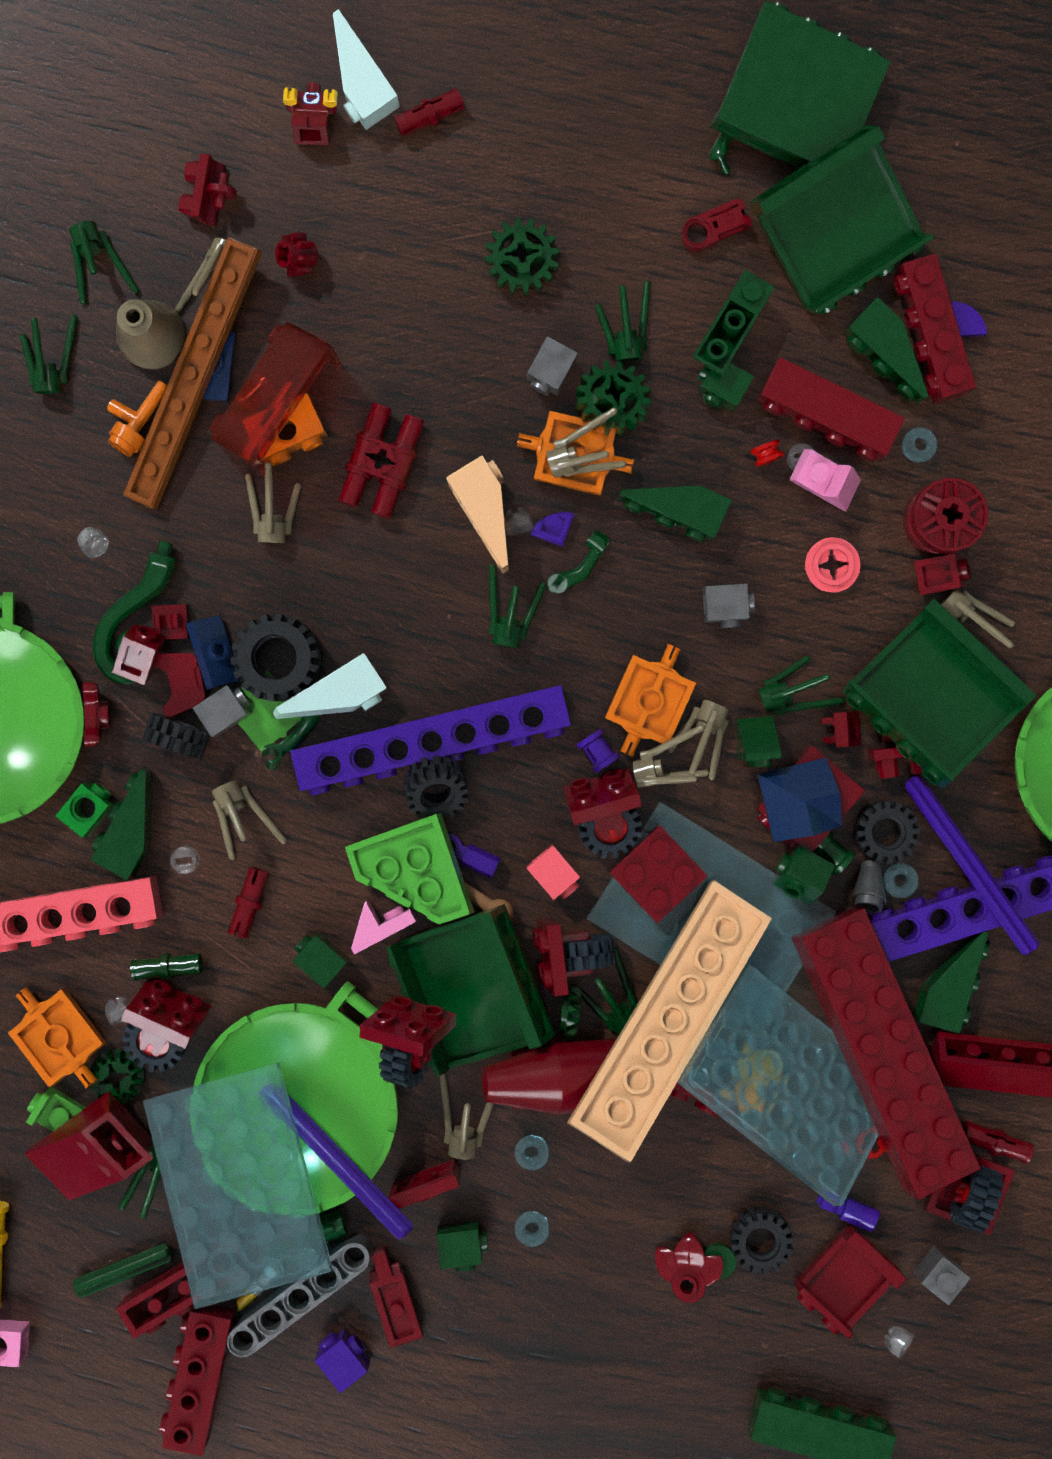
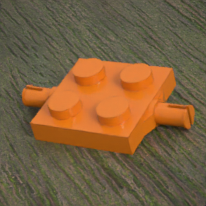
(559, 427)
(650, 700)
(57, 1037)

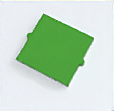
(262, 725)

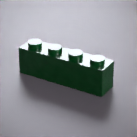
(817, 1430)

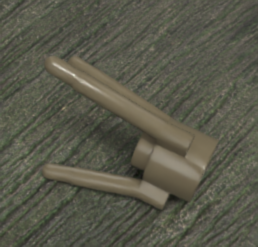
(203, 272)
(567, 461)
(270, 526)
(962, 606)
(714, 719)
(651, 771)
(228, 801)
(463, 1139)

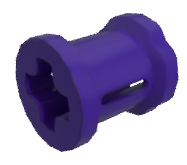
(598, 750)

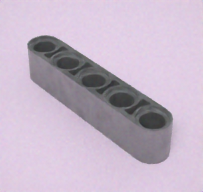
(291, 1309)

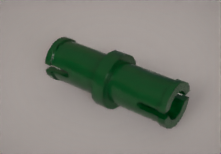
(167, 967)

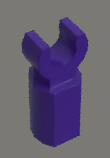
(475, 857)
(853, 1212)

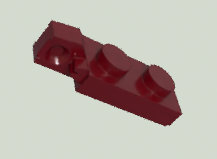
(394, 1300)

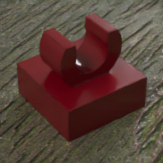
(171, 621)
(846, 729)

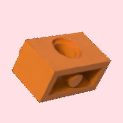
(308, 433)

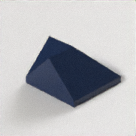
(801, 800)

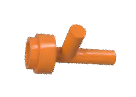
(127, 437)

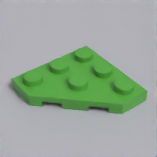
(414, 869)

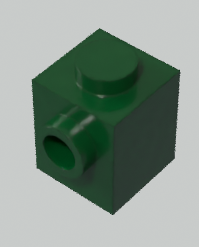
(724, 389)
(803, 874)
(319, 958)
(461, 1245)

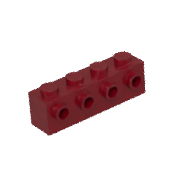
(934, 329)
(830, 409)
(993, 1064)
(156, 1301)
(197, 1379)

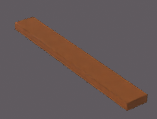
(192, 373)

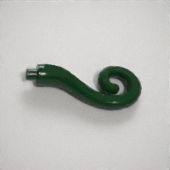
(155, 579)

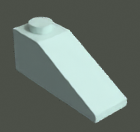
(364, 86)
(339, 692)

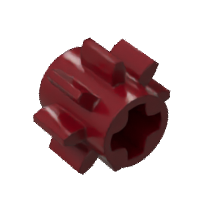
(296, 254)

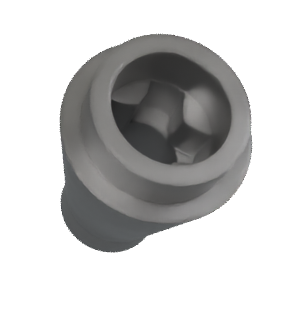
(869, 889)

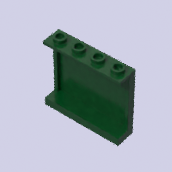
(798, 87)
(839, 221)
(938, 694)
(482, 978)

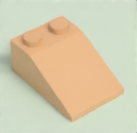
(480, 496)

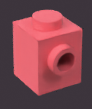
(554, 873)

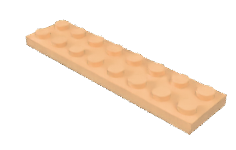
(669, 1021)

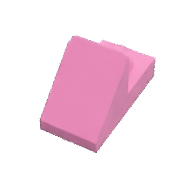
(826, 479)
(372, 930)

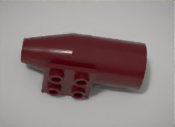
(547, 1076)

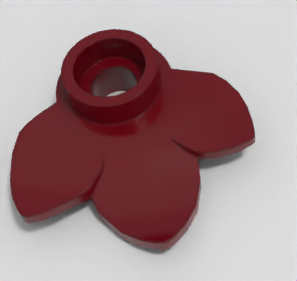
(690, 1264)

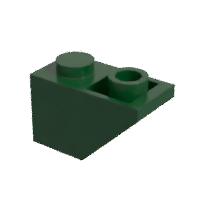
(757, 741)

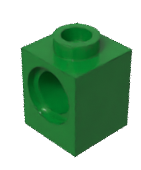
(73, 816)

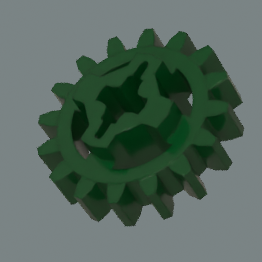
(534, 255)
(622, 387)

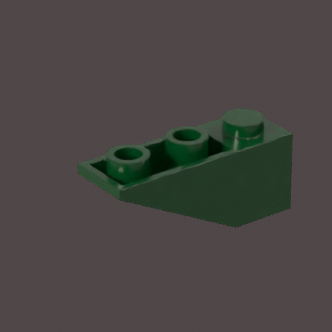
(733, 322)
(885, 342)
(687, 507)
(129, 834)
(948, 989)

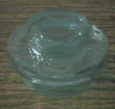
(912, 452)
(911, 880)
(527, 1162)
(527, 1238)

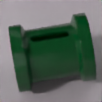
(834, 853)

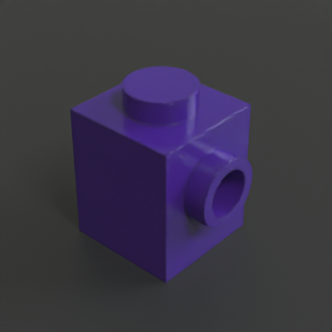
(342, 1359)

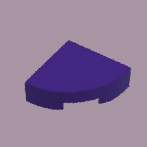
(968, 321)
(553, 528)

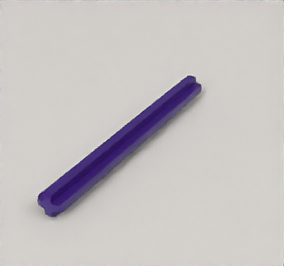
(972, 865)
(350, 1174)

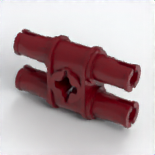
(391, 477)

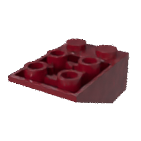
(93, 1149)

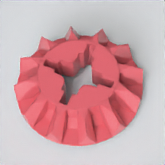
(842, 552)

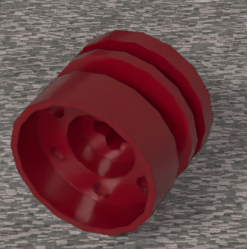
(929, 529)

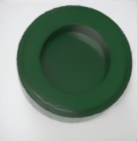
(725, 1251)

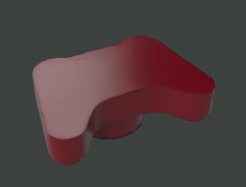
(185, 682)
(96, 714)

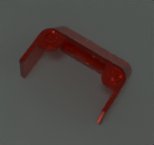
(271, 394)

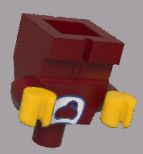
(311, 113)

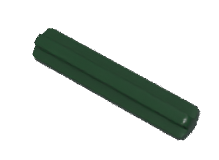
(122, 1270)

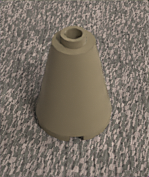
(149, 333)

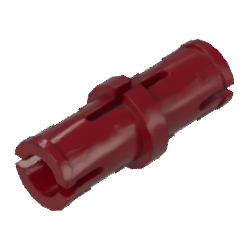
(429, 112)
(248, 902)
(998, 1142)

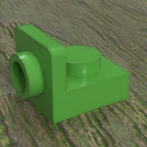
(52, 1109)

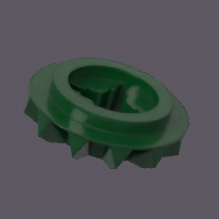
(570, 1012)
(129, 1085)

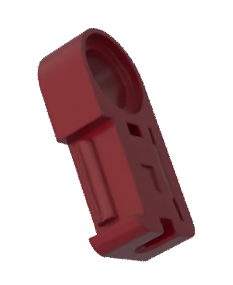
(718, 224)

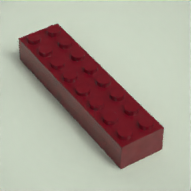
(885, 1053)

